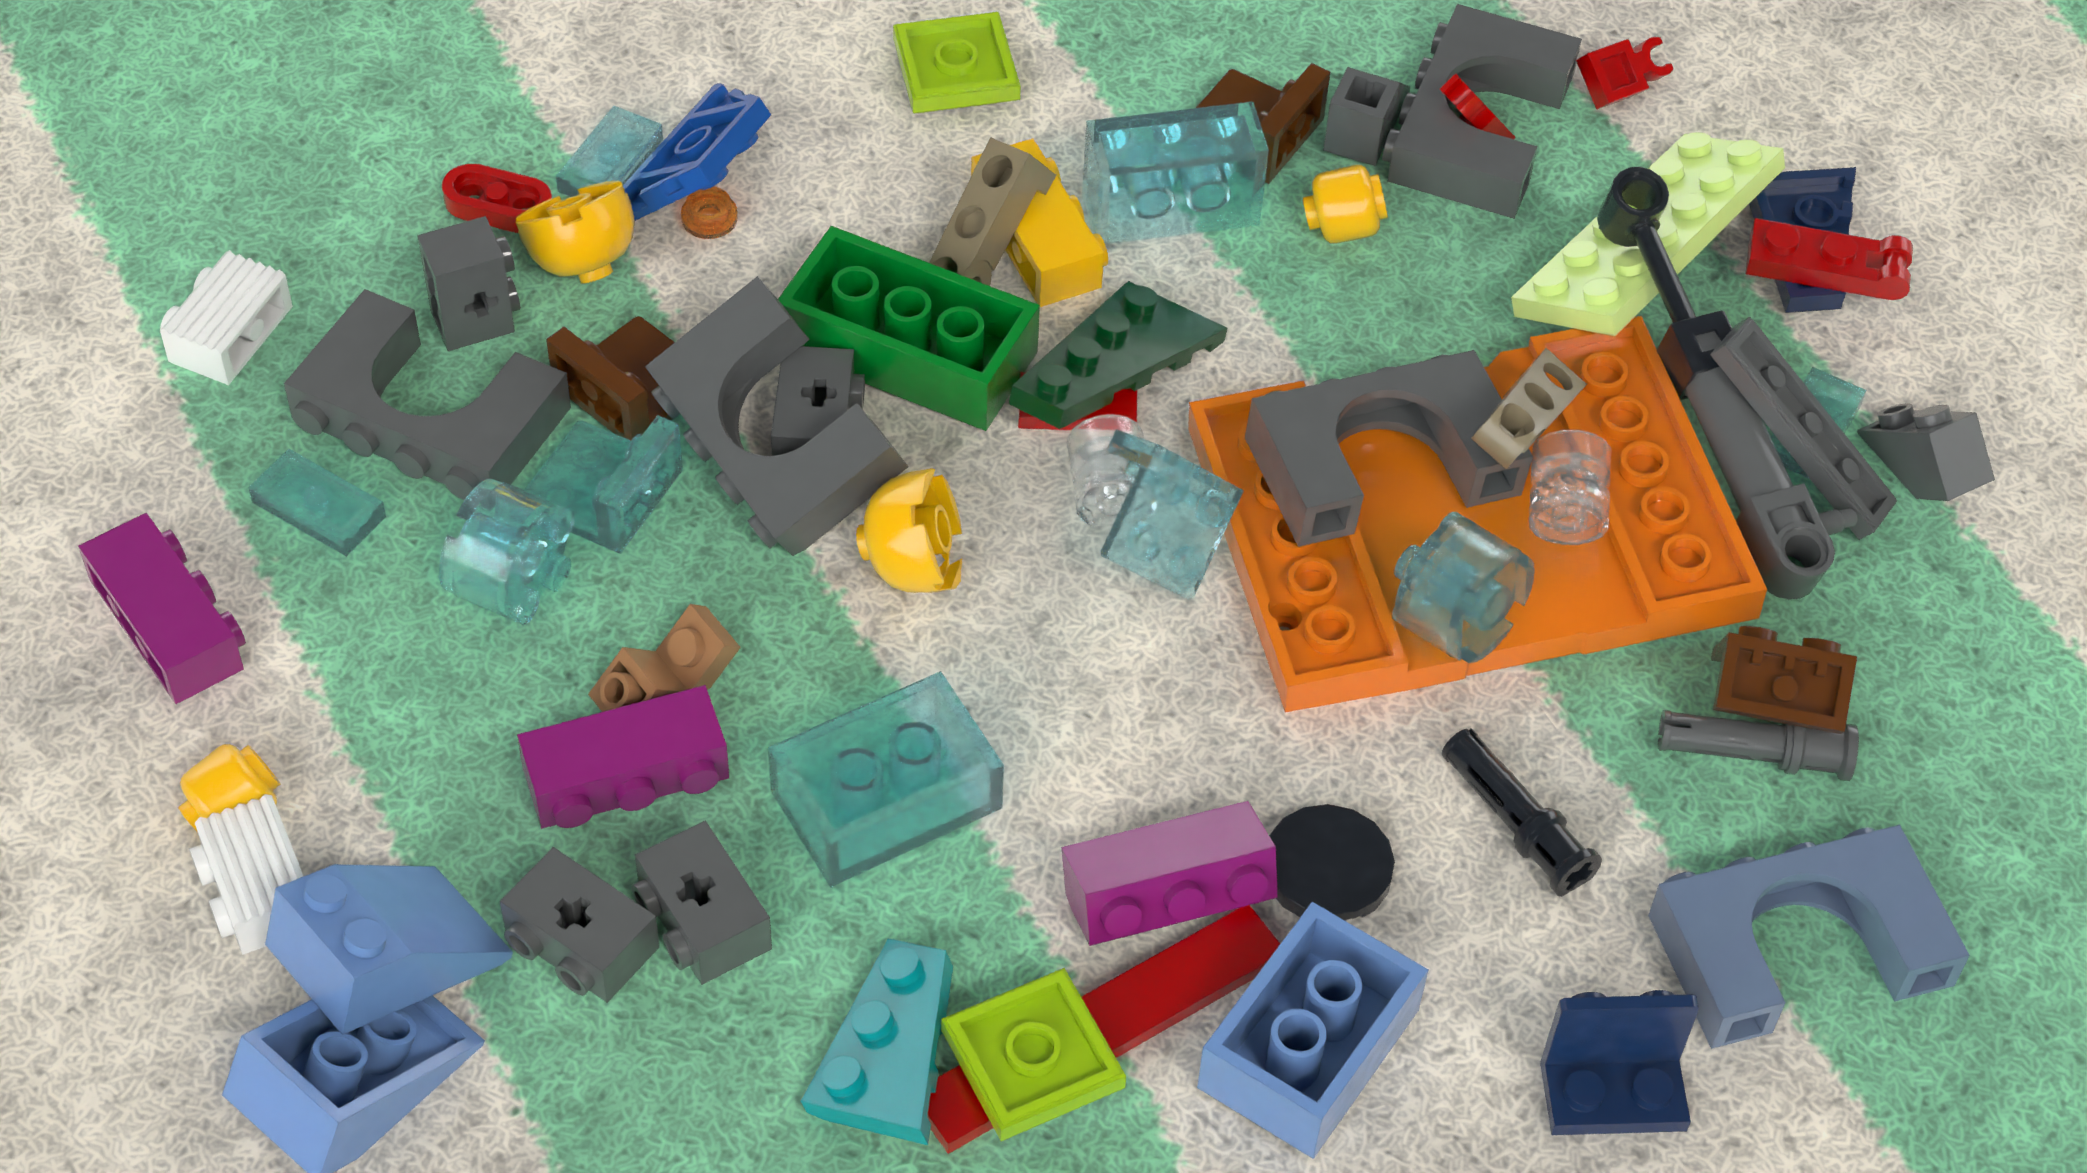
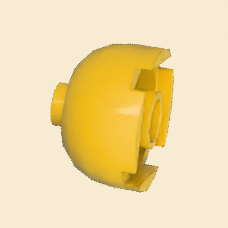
(580, 231)
(905, 529)

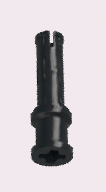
(1537, 830)

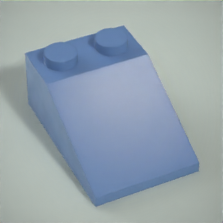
(378, 939)
(337, 1093)

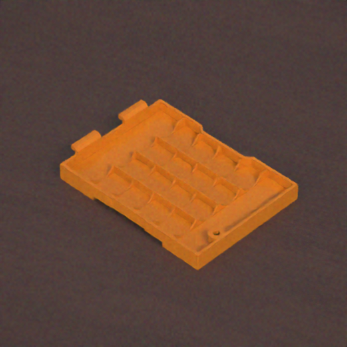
(1657, 573)

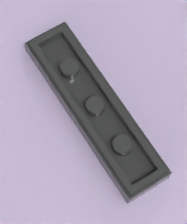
(1803, 426)

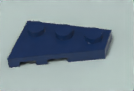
(1809, 200)

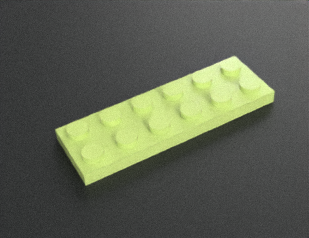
(1606, 285)

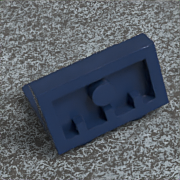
(1617, 1063)

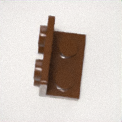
(1284, 115)
(612, 376)
(1784, 680)

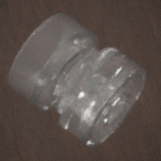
(1096, 474)
(1570, 487)

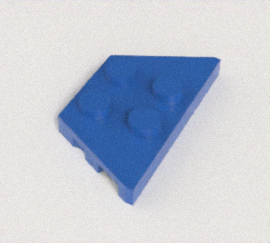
(697, 149)

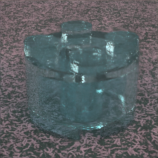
(507, 550)
(1461, 588)

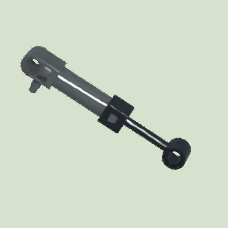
(1773, 514)

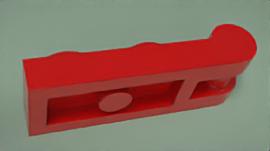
(1830, 259)

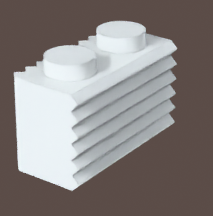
(225, 317)
(247, 859)

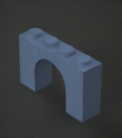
(1863, 879)

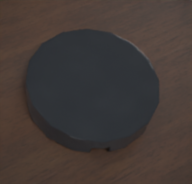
(1332, 860)

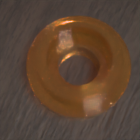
(709, 201)

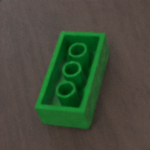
(914, 326)

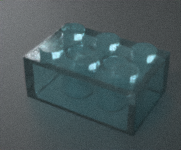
(1174, 172)
(886, 778)

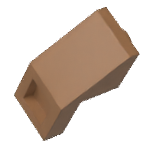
(687, 658)

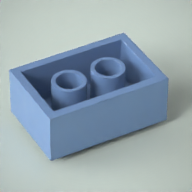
(1312, 1029)

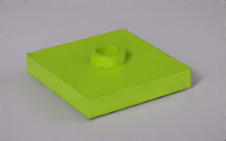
(956, 62)
(1033, 1054)

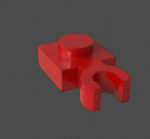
(1620, 71)
(1472, 108)

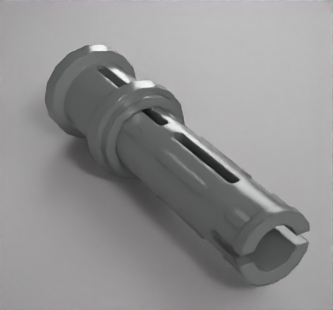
(1782, 744)

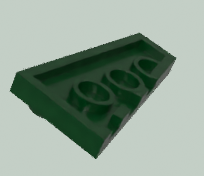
(1111, 352)

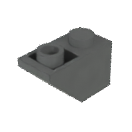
(1363, 115)
(1931, 450)

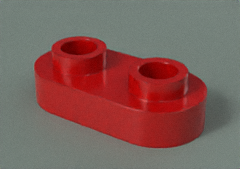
(500, 193)

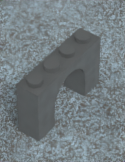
(1451, 158)
(1434, 400)
(490, 438)
(792, 493)

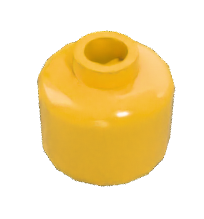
(1346, 204)
(225, 780)

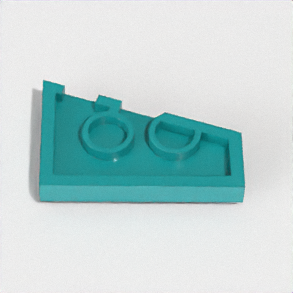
(886, 1048)

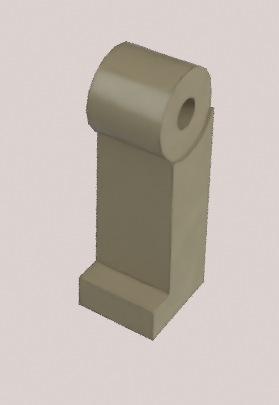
(990, 210)
(1528, 409)

